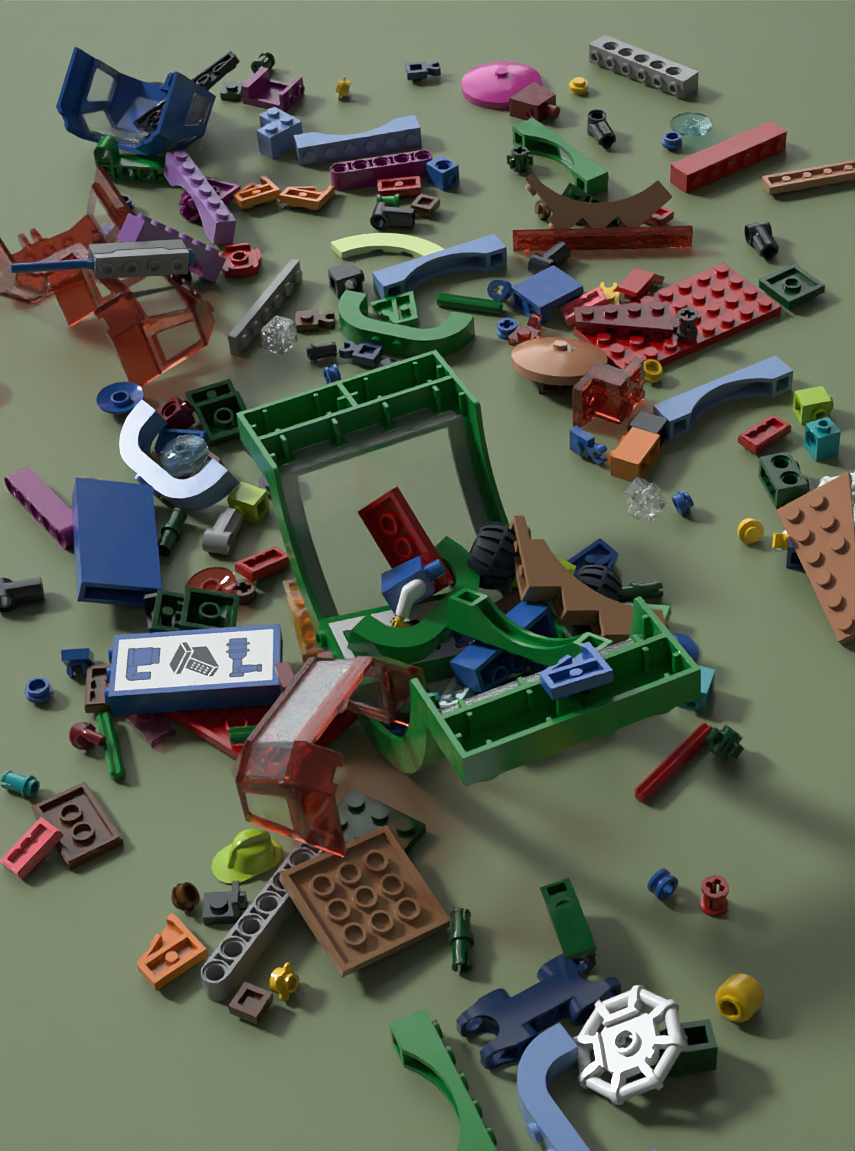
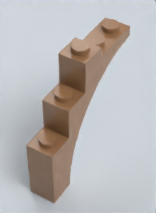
(568, 212)

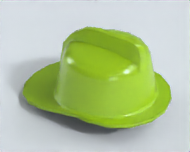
(246, 857)

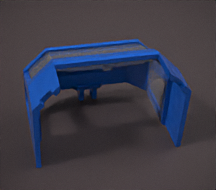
(106, 102)

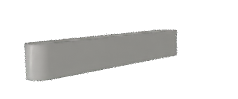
(252, 931)

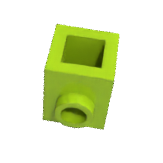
(812, 404)
(249, 502)

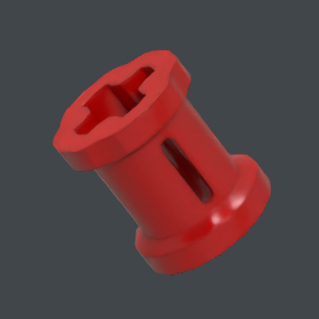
(719, 899)

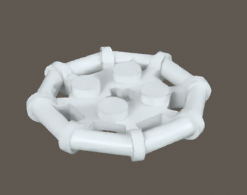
(642, 1051)

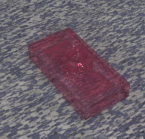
(151, 727)

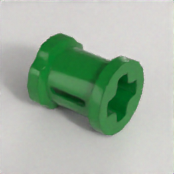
(392, 200)

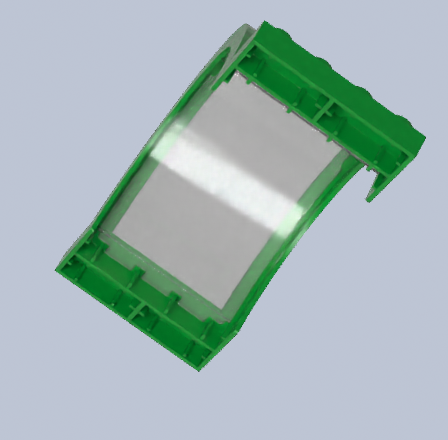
(425, 433)

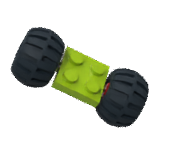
(494, 561)

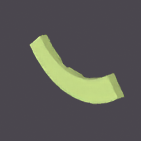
(387, 241)

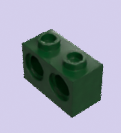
(782, 478)

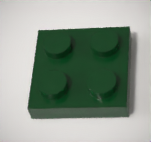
(791, 286)

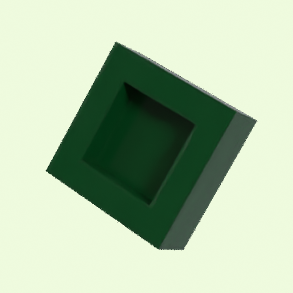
(231, 91)

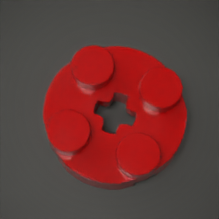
(248, 264)

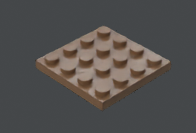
(364, 902)

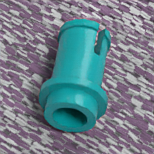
(27, 786)

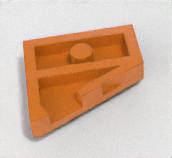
(252, 195)
(306, 197)
(170, 954)

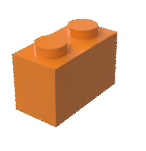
(634, 454)

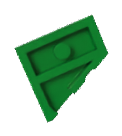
(398, 309)

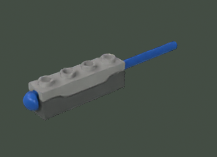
(123, 260)

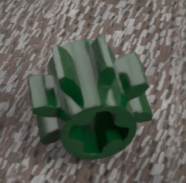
(520, 159)
(725, 743)

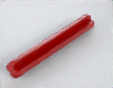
(672, 763)

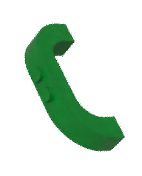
(400, 339)
(417, 642)

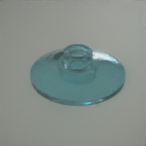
(691, 124)
(184, 455)

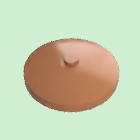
(555, 360)

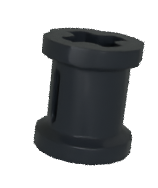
(687, 323)

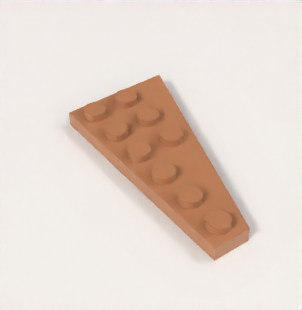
(824, 540)

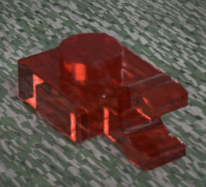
(528, 332)

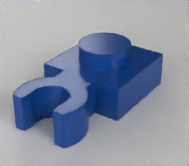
(585, 446)

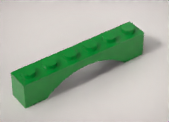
(544, 142)
(478, 617)
(423, 1052)

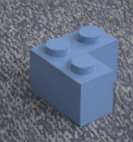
(277, 132)

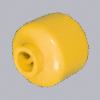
(739, 997)

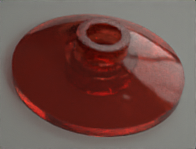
(214, 579)

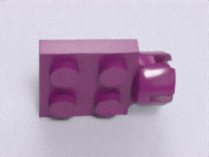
(223, 189)

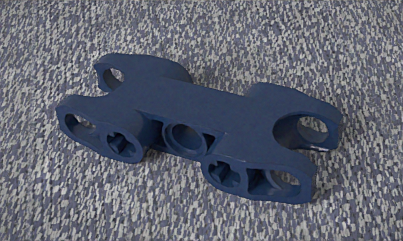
(521, 1017)

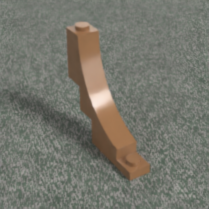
(546, 579)

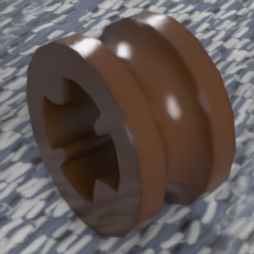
(247, 597)

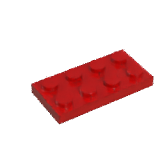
(400, 533)

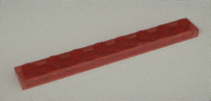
(604, 238)

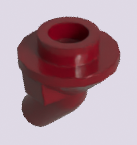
(83, 736)

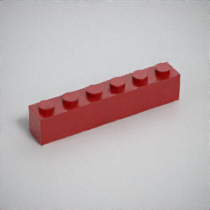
(728, 157)

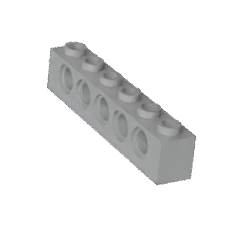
(643, 66)

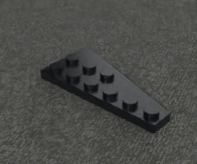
(207, 79)

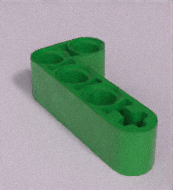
(128, 166)

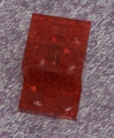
(608, 393)

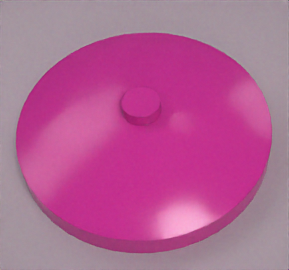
(495, 82)

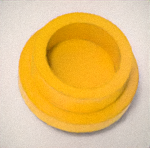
(578, 86)
(653, 370)
(750, 531)

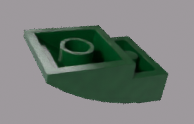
(216, 409)
(194, 610)

